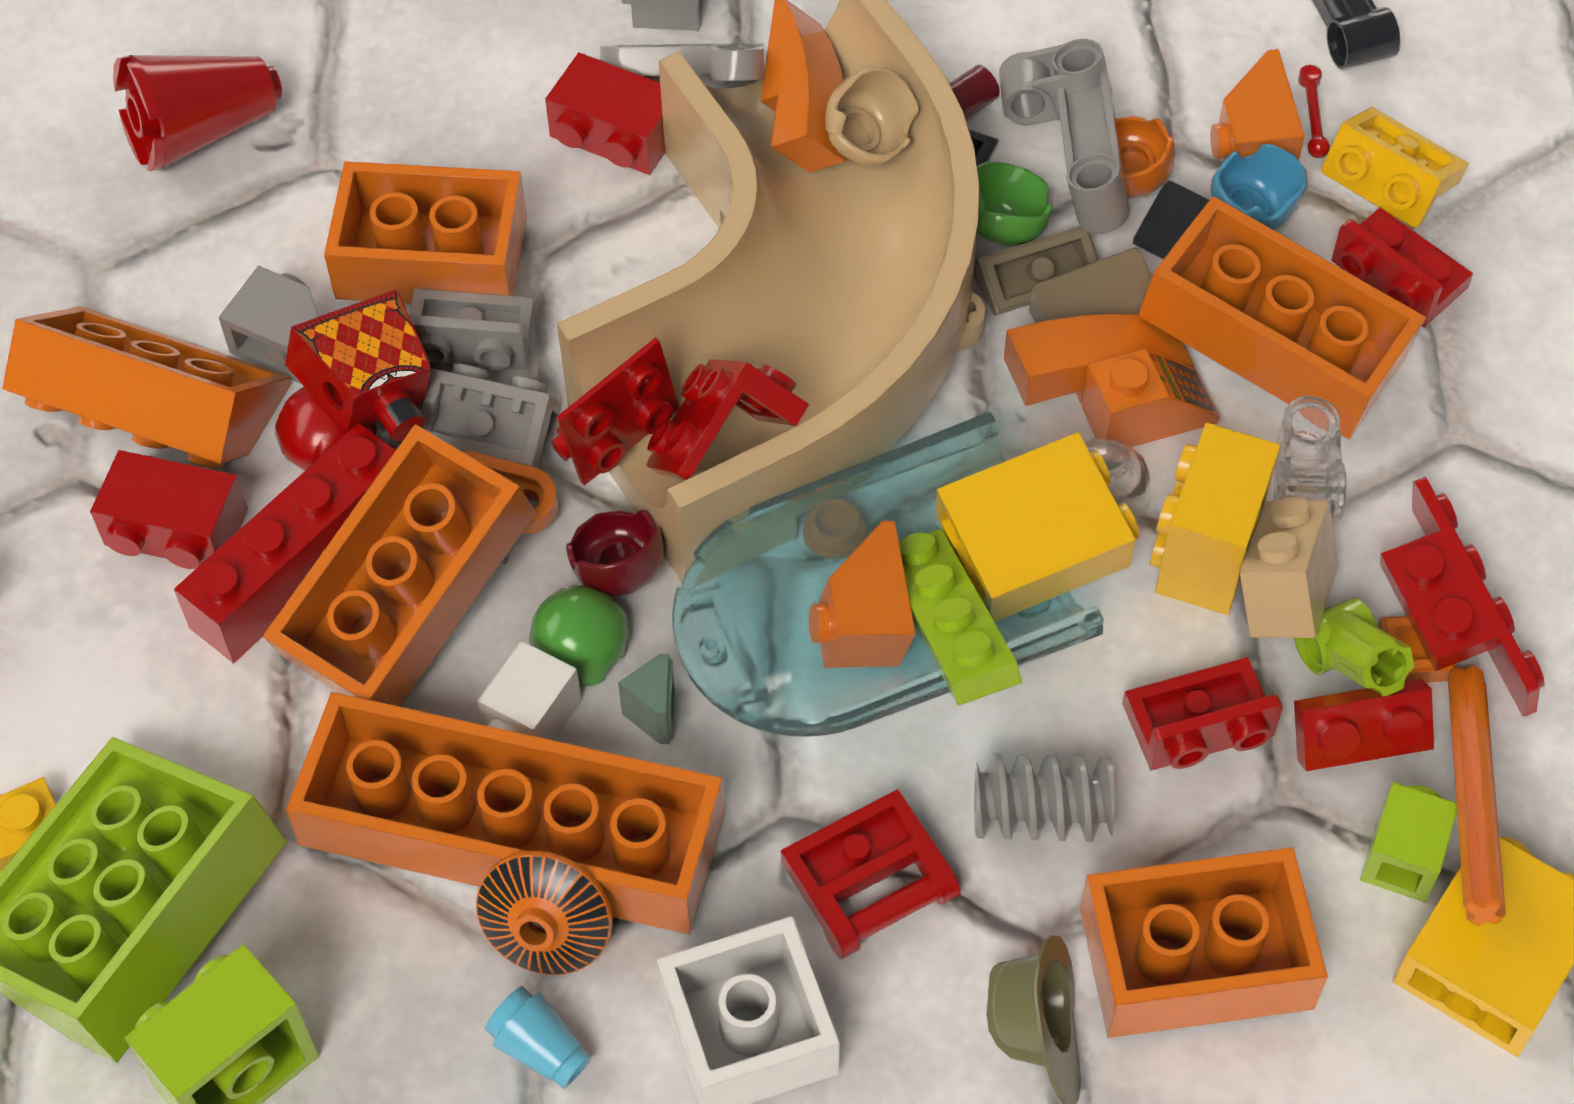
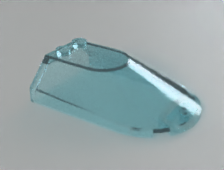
(758, 573)

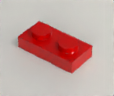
(1363, 726)

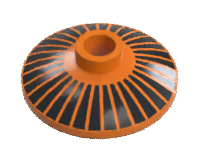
(556, 896)

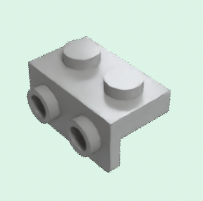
(473, 328)

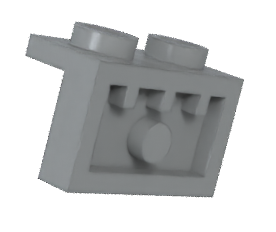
(489, 415)

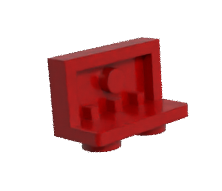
(1201, 714)

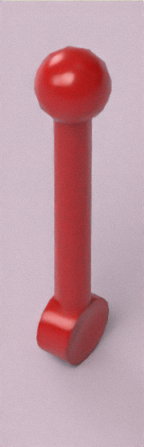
(1310, 78)

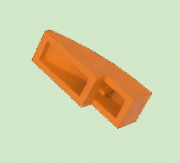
(797, 86)
(1053, 355)

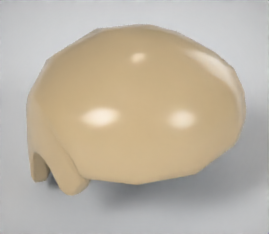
(870, 116)

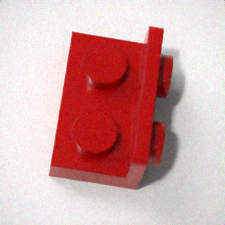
(1400, 263)

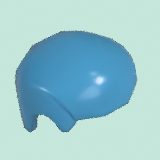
(1262, 184)

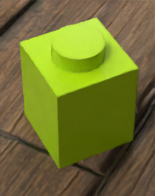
(1409, 841)

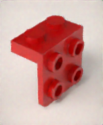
(709, 399)

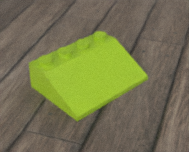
(125, 891)

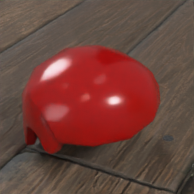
(307, 429)

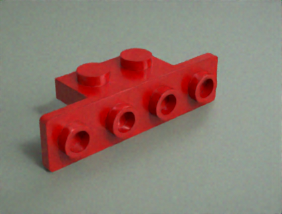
(1449, 603)

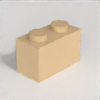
(1289, 568)

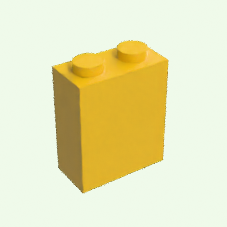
(1037, 526)
(1500, 973)

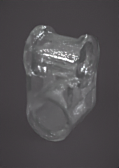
(1308, 465)

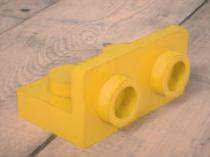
(1392, 165)

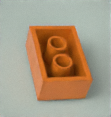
(425, 230)
(1202, 942)

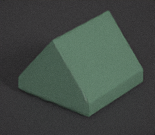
(649, 698)

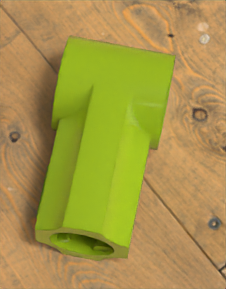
(1357, 648)

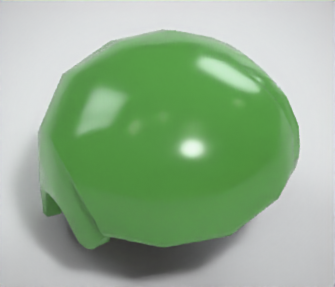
(1011, 204)
(581, 630)

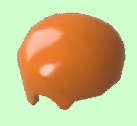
(1145, 154)

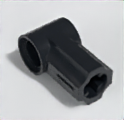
(1358, 31)

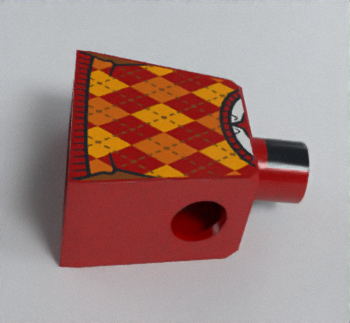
(363, 364)

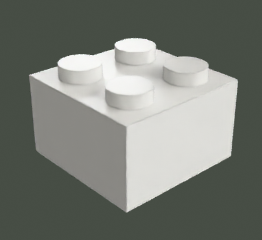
(749, 1015)

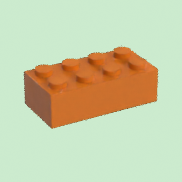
(1279, 314)
(401, 571)

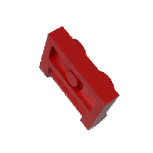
(859, 854)

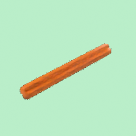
(1475, 797)

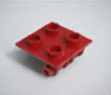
(616, 413)

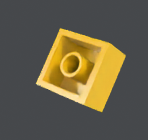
(1212, 516)

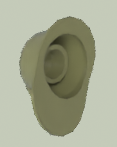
(1033, 1014)

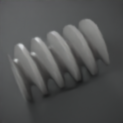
(1044, 796)

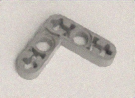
(719, 61)

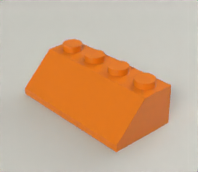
(142, 384)

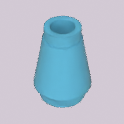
(537, 1037)

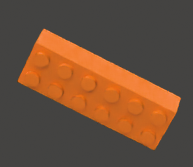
(467, 794)

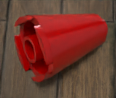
(190, 101)

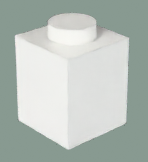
(531, 694)

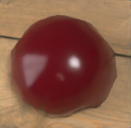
(616, 551)

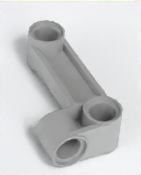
(1074, 87)

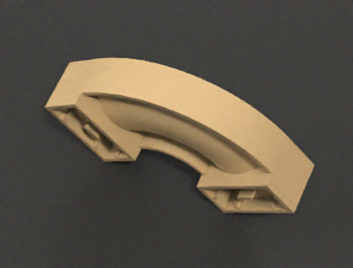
(827, 275)

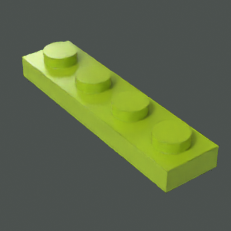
(955, 620)

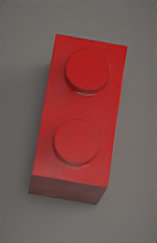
(608, 113)
(167, 509)

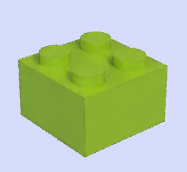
(224, 1036)

